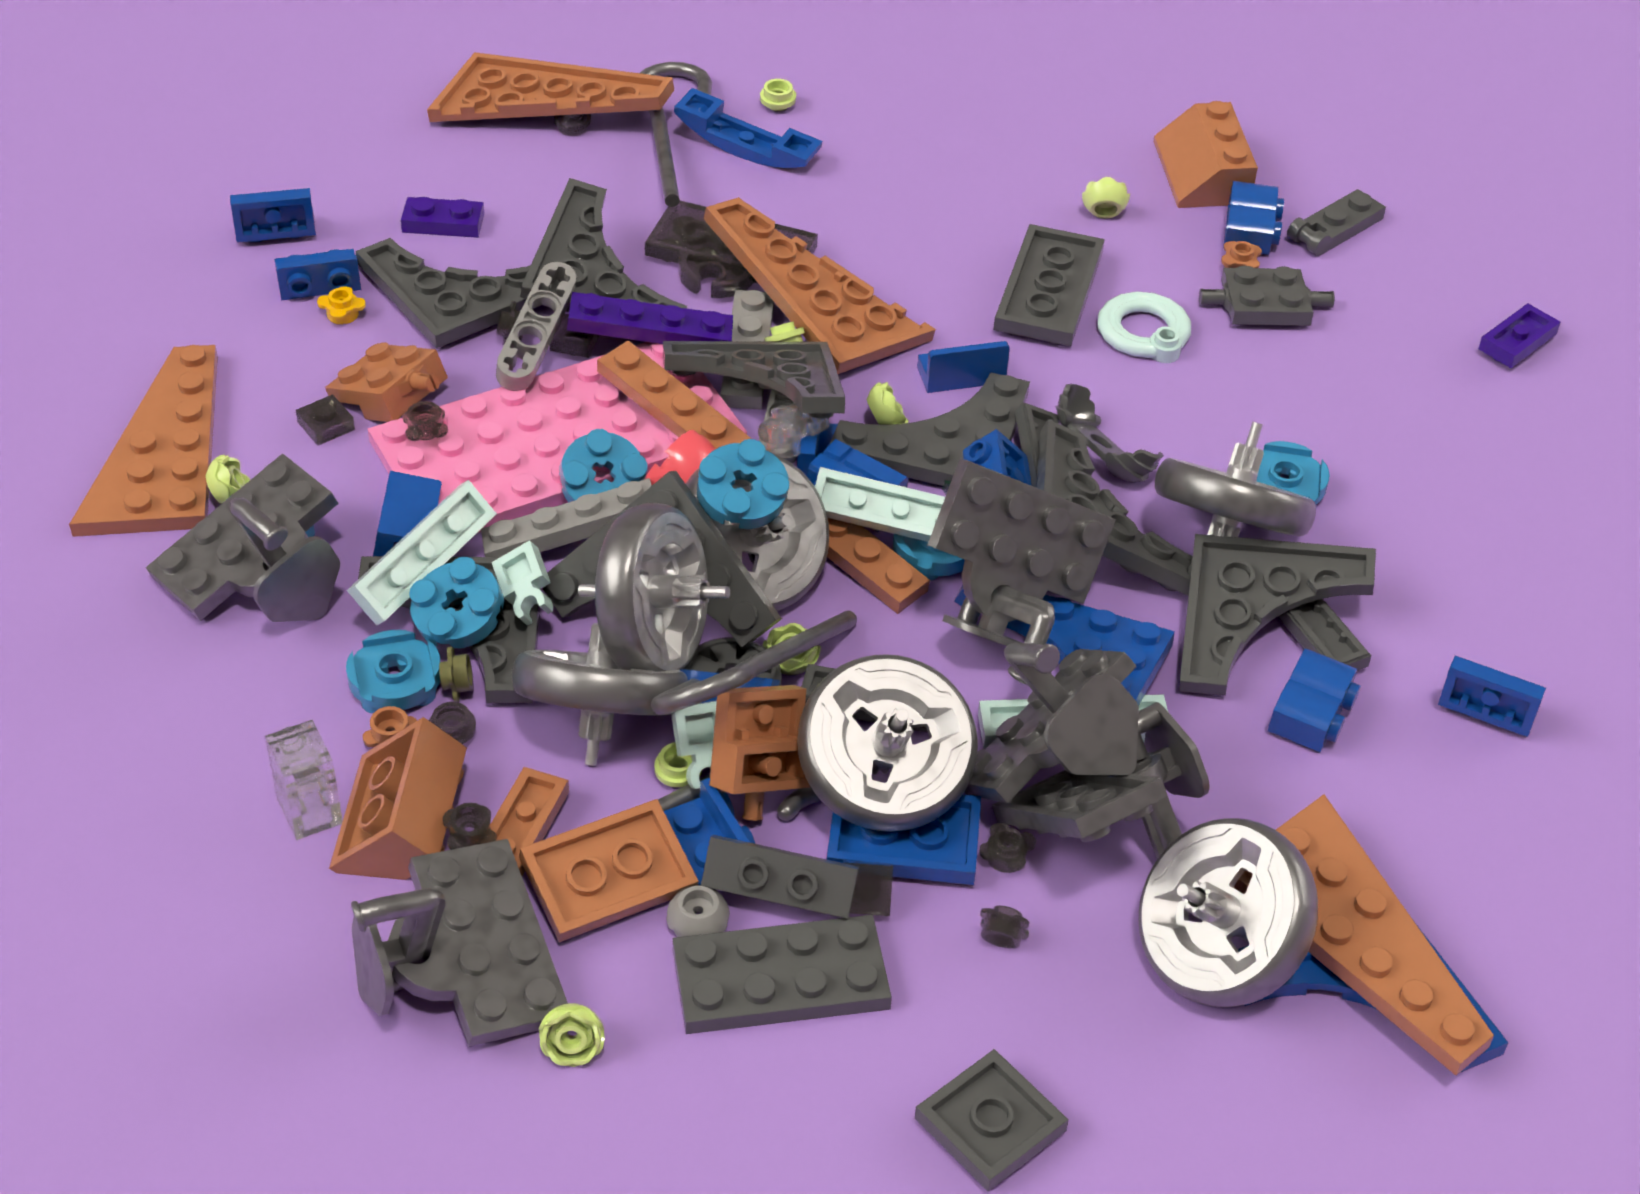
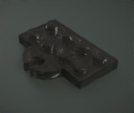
(688, 240)

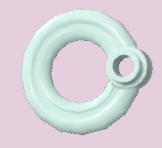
(1164, 344)

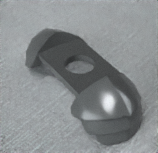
(1078, 414)

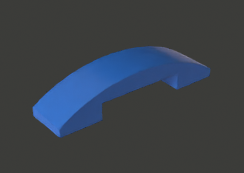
(706, 118)

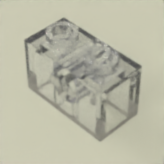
(304, 779)

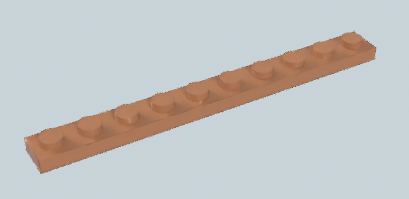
(682, 410)

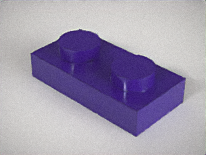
(442, 217)
(1519, 335)

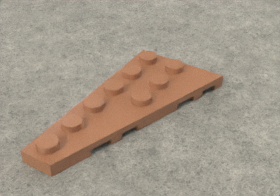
(520, 87)
(815, 290)
(162, 457)
(1376, 944)

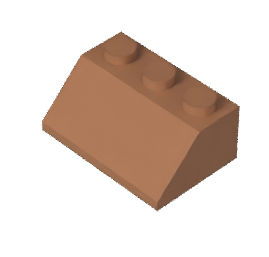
(1205, 155)
(399, 802)

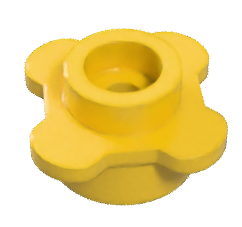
(341, 305)

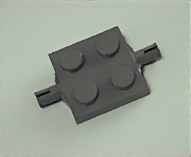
(1266, 296)

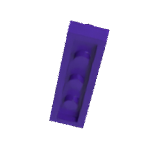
(645, 320)

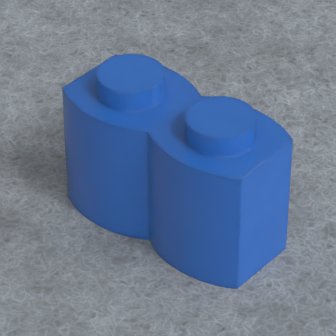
(1254, 215)
(1313, 701)

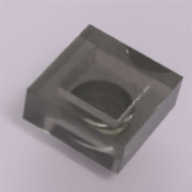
(572, 342)
(325, 419)
(872, 888)

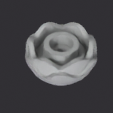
(693, 899)

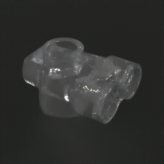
(786, 429)

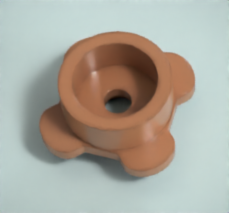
(1241, 254)
(385, 724)

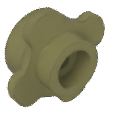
(456, 673)

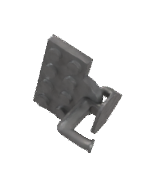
(258, 549)
(1015, 551)
(1071, 720)
(1090, 803)
(460, 940)

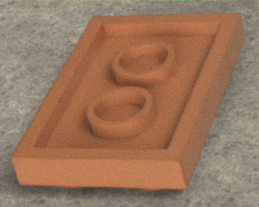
(607, 869)

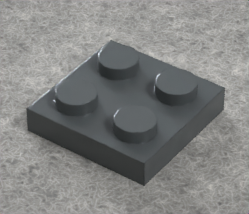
(991, 1119)

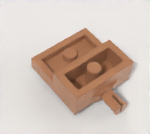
(388, 380)
(757, 743)

